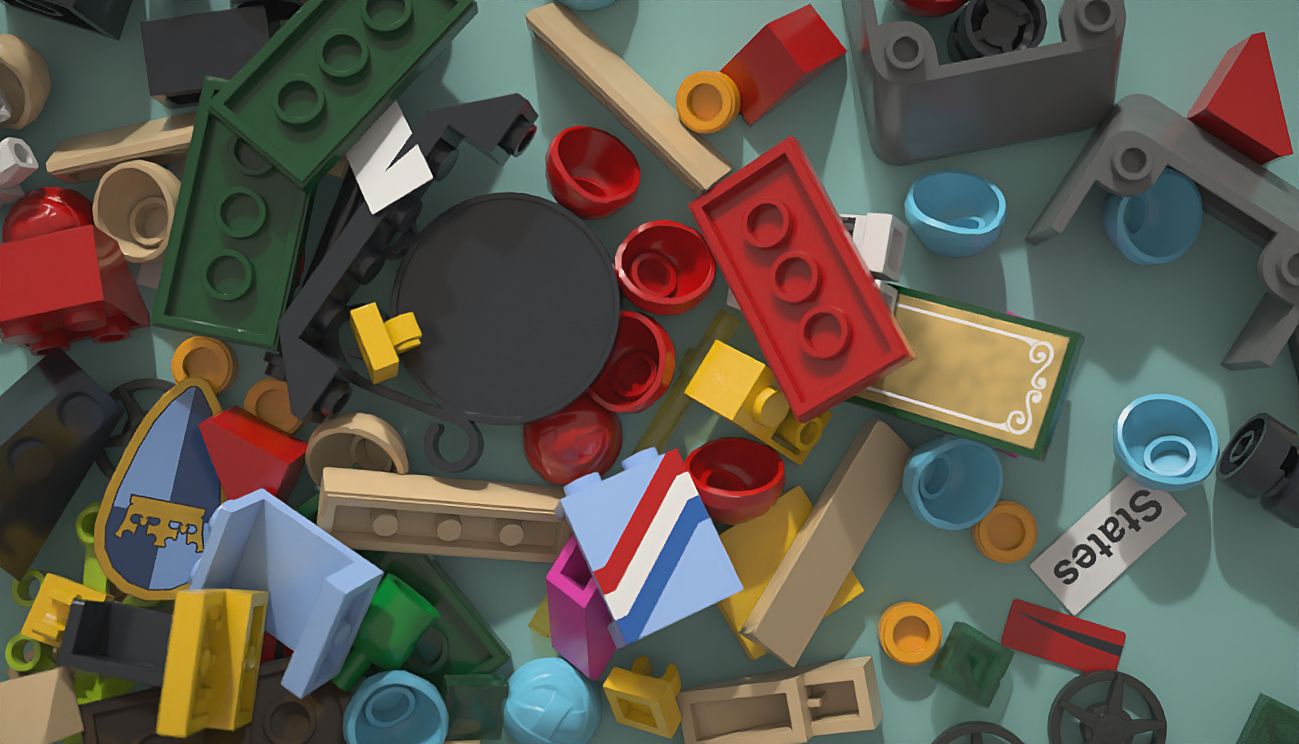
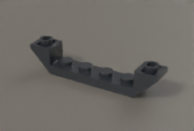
(315, 376)

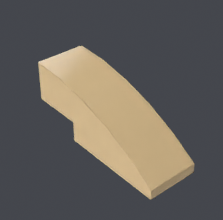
(783, 704)

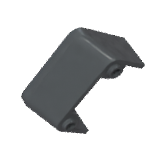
(986, 102)
(1128, 158)

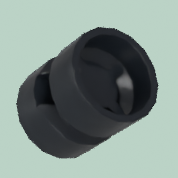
(996, 28)
(1264, 463)

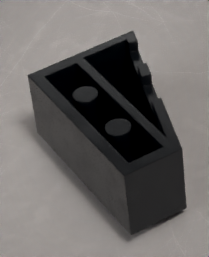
(49, 439)

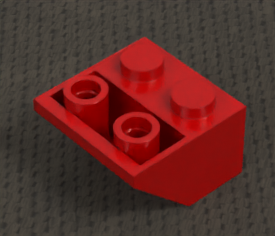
(67, 291)

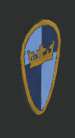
(161, 498)

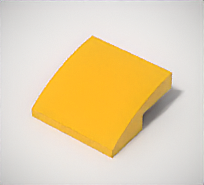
(757, 552)
(212, 660)

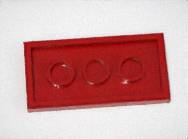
(800, 281)

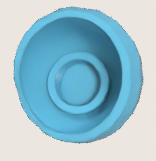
(955, 212)
(1156, 223)
(1165, 442)
(952, 481)
(552, 704)
(396, 710)

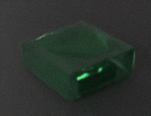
(971, 664)
(475, 706)
(1270, 723)

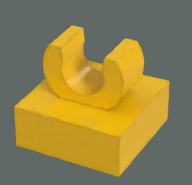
(382, 341)
(52, 605)
(645, 700)

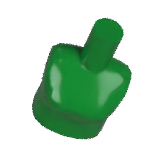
(388, 631)

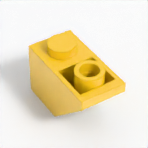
(752, 400)

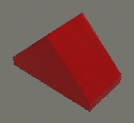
(782, 61)
(1244, 103)
(252, 454)

